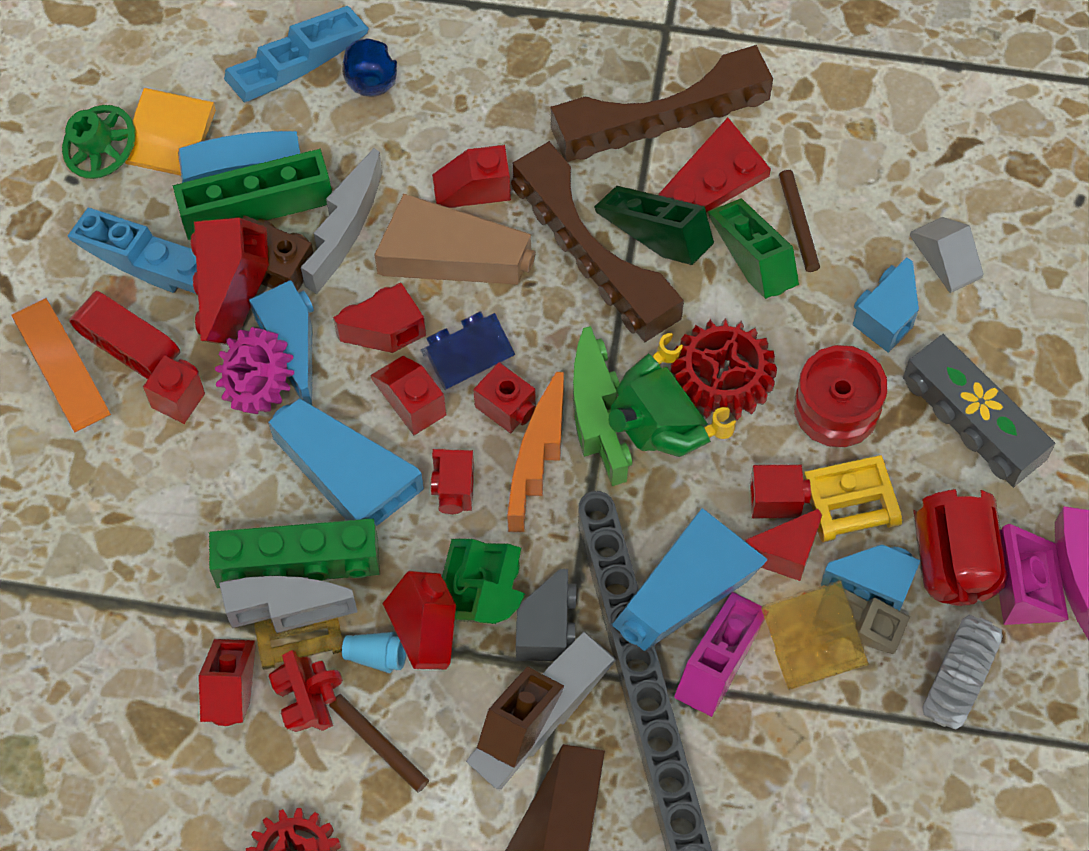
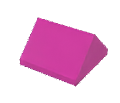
(1034, 579)

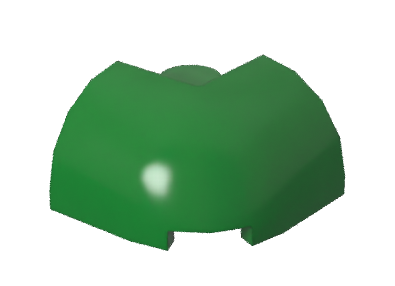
(482, 580)

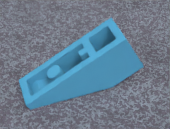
(287, 314)

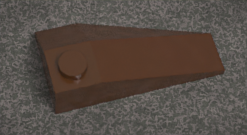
(564, 804)

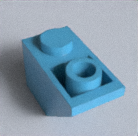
(890, 308)

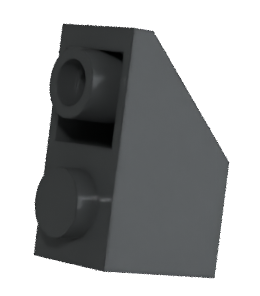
(542, 620)

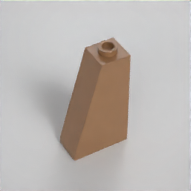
(451, 245)

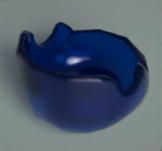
(369, 67)

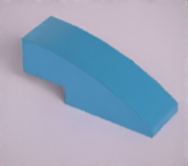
(235, 152)

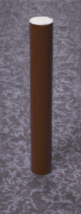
(799, 221)
(379, 743)

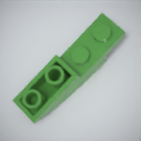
(592, 400)

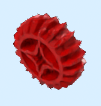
(709, 351)

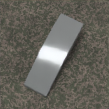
(285, 600)

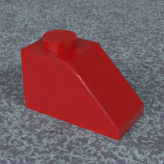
(473, 178)
(411, 393)
(423, 619)
(226, 681)

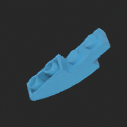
(135, 250)

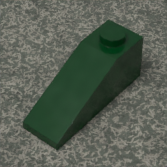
(662, 224)

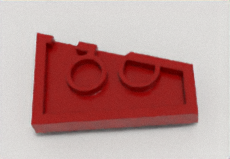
(718, 170)

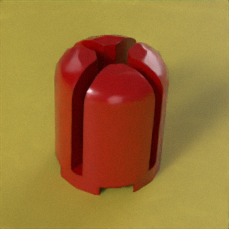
(960, 547)

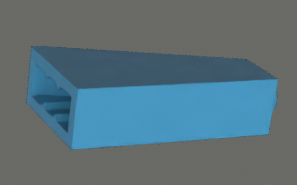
(344, 465)
(690, 578)

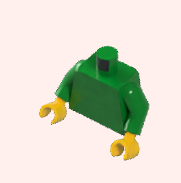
(658, 410)

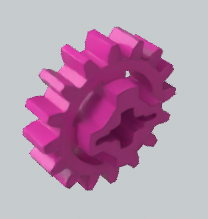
(254, 370)

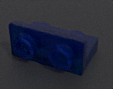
(469, 350)

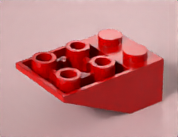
(228, 274)

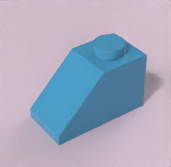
(875, 573)

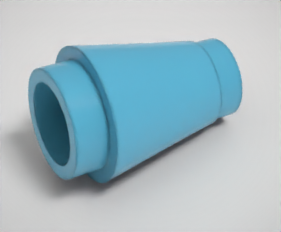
(375, 651)

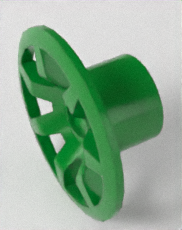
(94, 137)

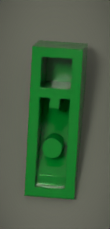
(757, 248)

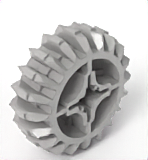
(962, 672)

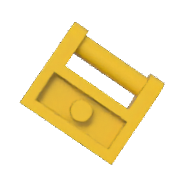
(852, 485)

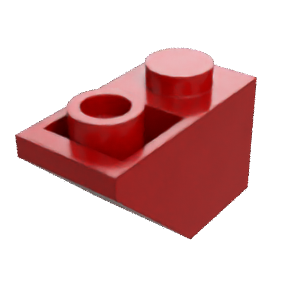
(382, 322)

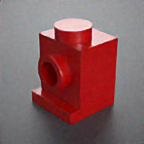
(453, 480)

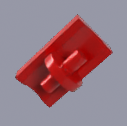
(312, 689)

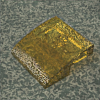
(815, 635)

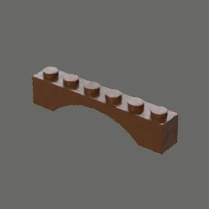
(594, 125)
(640, 295)

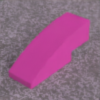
(1073, 559)

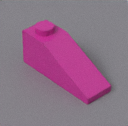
(720, 654)

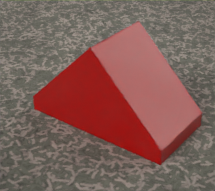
(788, 544)

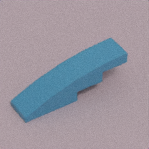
(291, 57)

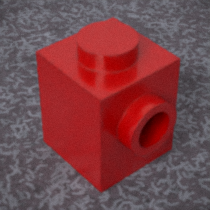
(174, 388)
(505, 398)
(778, 491)

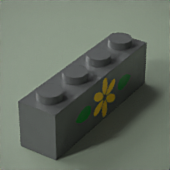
(978, 410)

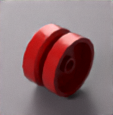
(840, 396)

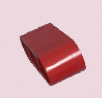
(122, 334)

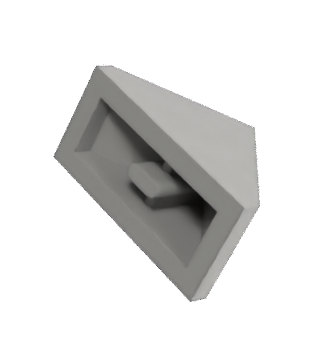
(950, 252)

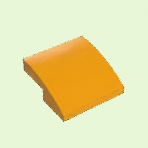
(166, 124)

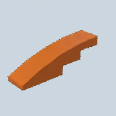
(60, 365)
(539, 443)

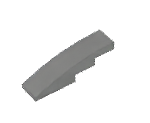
(347, 211)
(579, 671)

